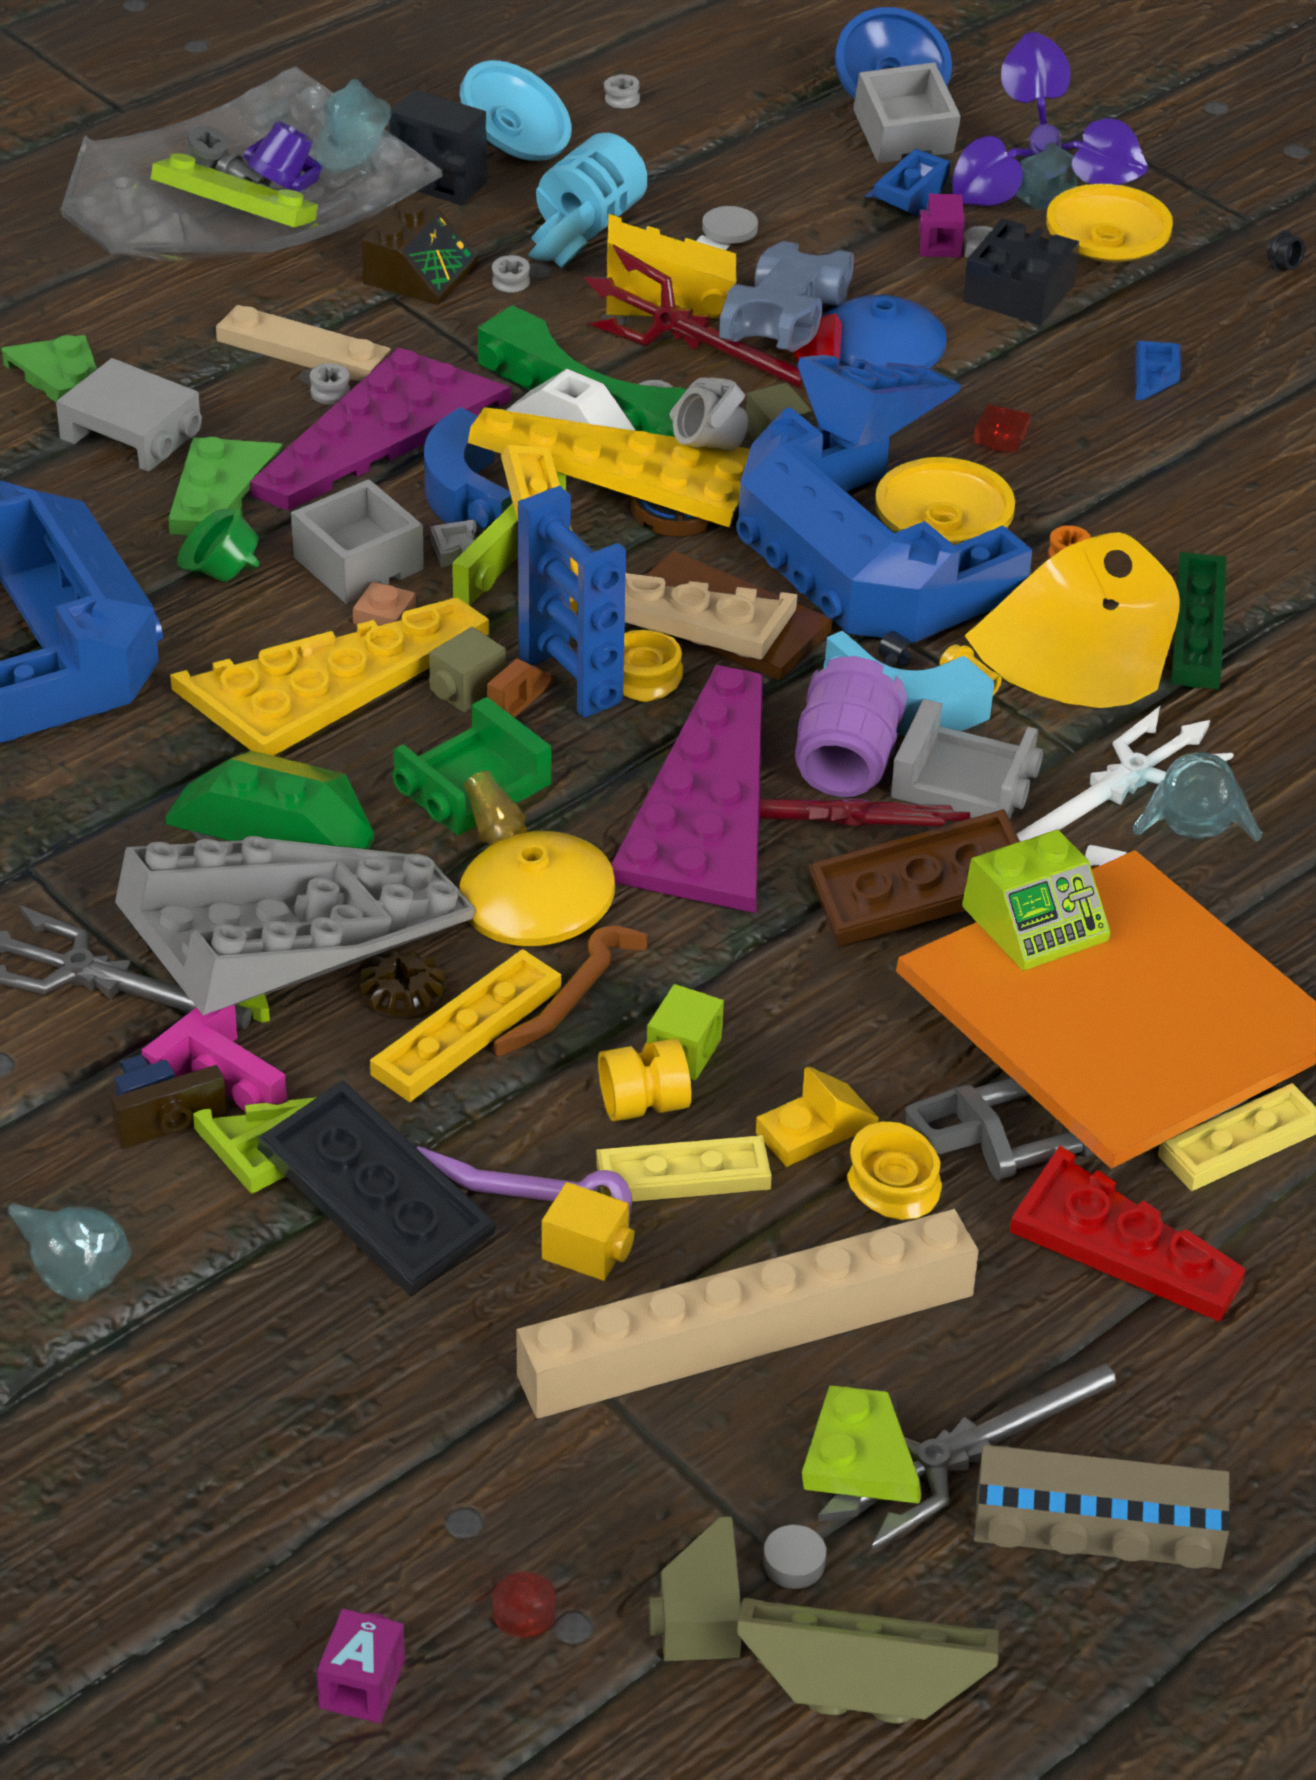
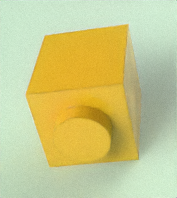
(586, 1231)

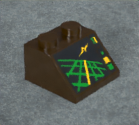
(416, 253)

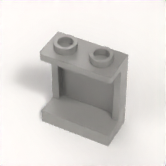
(131, 408)
(963, 768)

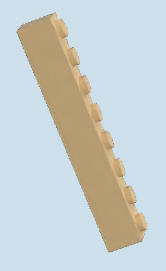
(745, 1313)

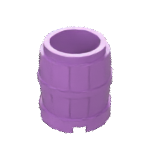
(849, 726)

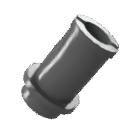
(235, 166)

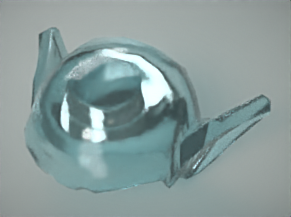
(1199, 799)
(73, 1247)

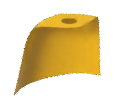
(1064, 642)

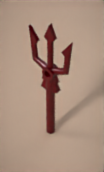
(680, 322)
(860, 812)

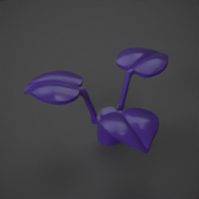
(1039, 71)

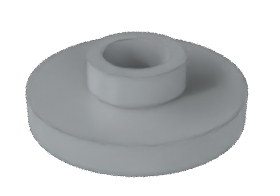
(730, 224)

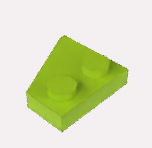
(237, 1140)
(860, 1449)

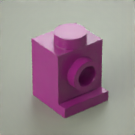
(942, 226)

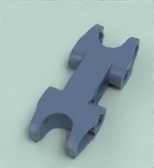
(786, 296)

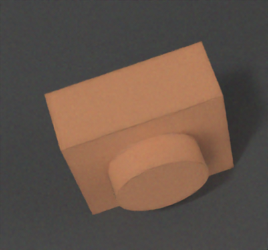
(383, 604)

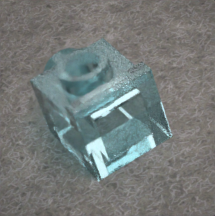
(1041, 177)

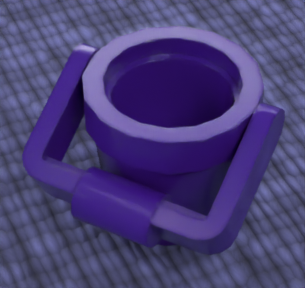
(283, 157)

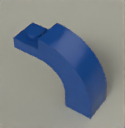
(452, 478)

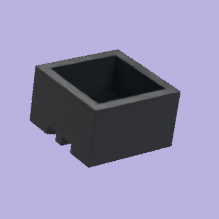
(447, 136)
(1020, 272)

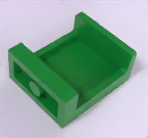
(494, 744)

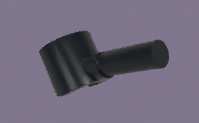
(893, 649)

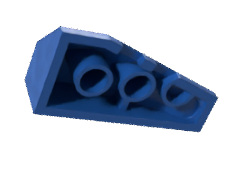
(870, 401)

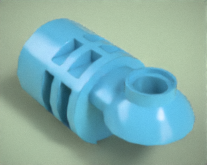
(581, 192)

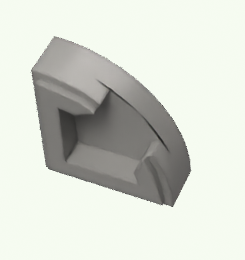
(452, 540)

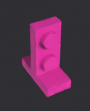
(207, 1041)

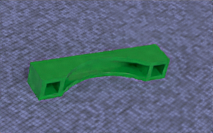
(526, 353)

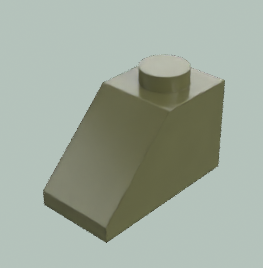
(700, 1599)

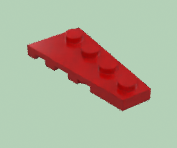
(1103, 1229)

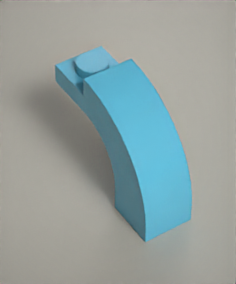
(956, 684)

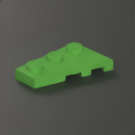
(217, 478)

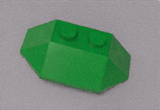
(273, 801)

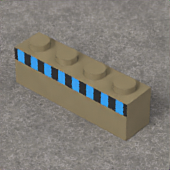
(1102, 1507)

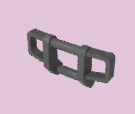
(984, 1126)

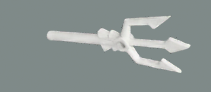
(1121, 778)

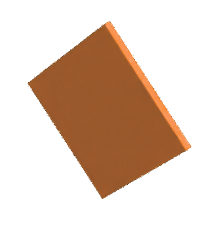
(1131, 1031)

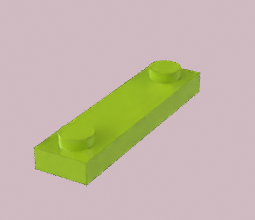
(280, 206)
(488, 555)

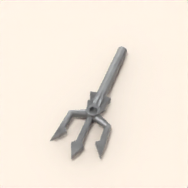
(83, 968)
(953, 1452)

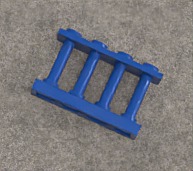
(545, 594)

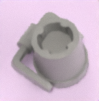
(706, 419)

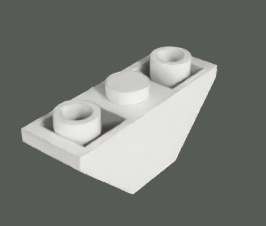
(573, 399)

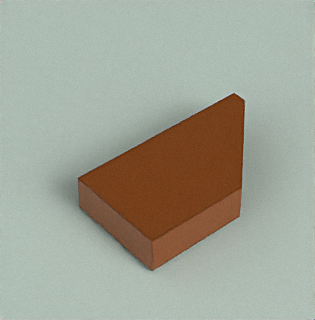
(518, 686)

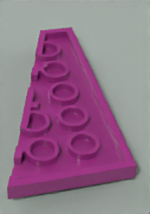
(703, 811)

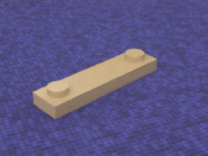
(299, 342)

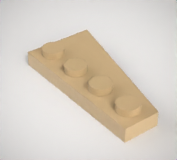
(715, 619)

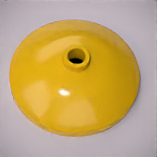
(1110, 221)
(948, 494)
(538, 888)

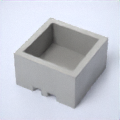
(906, 111)
(357, 540)

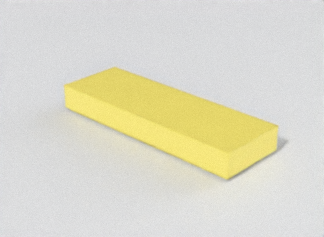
(1240, 1137)
(689, 1168)

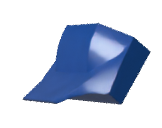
(912, 181)

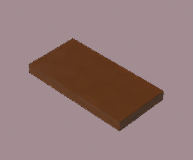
(794, 642)
(905, 878)

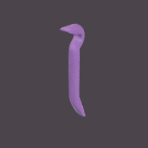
(523, 1185)

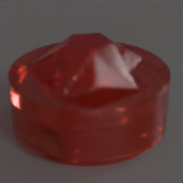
(524, 1604)

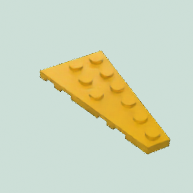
(628, 461)
(321, 677)

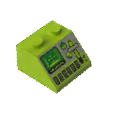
(1036, 899)

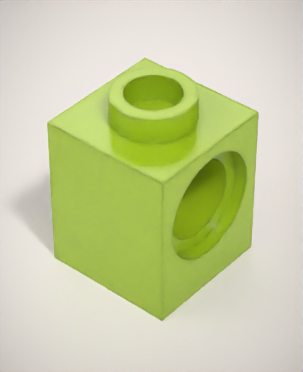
(693, 1020)

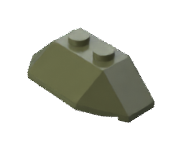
(866, 1660)

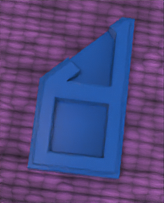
(1155, 367)

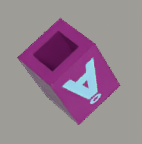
(361, 1665)

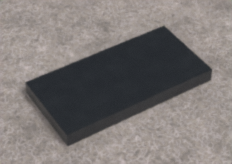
(376, 1187)

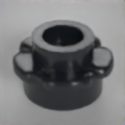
(1285, 251)

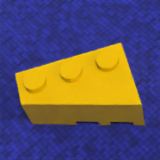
(697, 270)

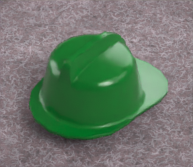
(220, 546)

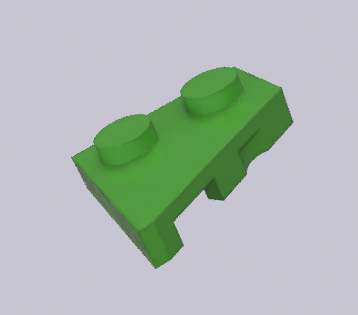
(52, 364)

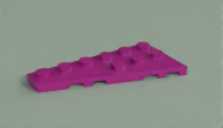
(376, 419)

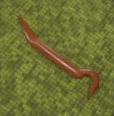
(575, 988)

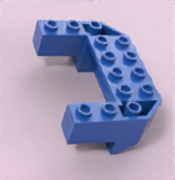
(847, 559)
(80, 606)

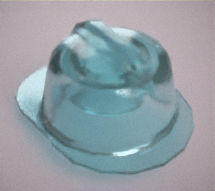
(351, 127)

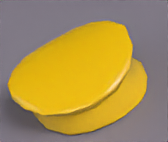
(650, 665)
(894, 1171)

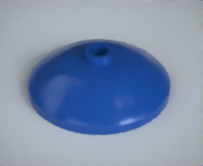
(888, 40)
(889, 331)

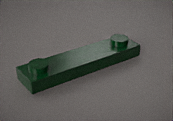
(1200, 621)

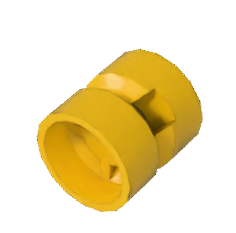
(644, 1079)

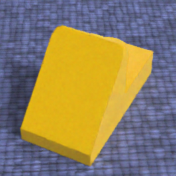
(816, 1121)

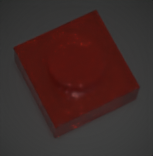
(1002, 428)

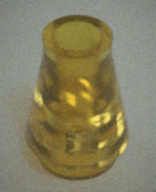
(493, 809)

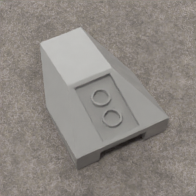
(277, 911)

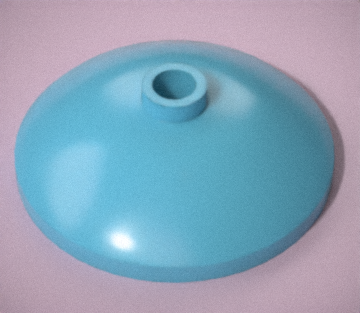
(520, 108)

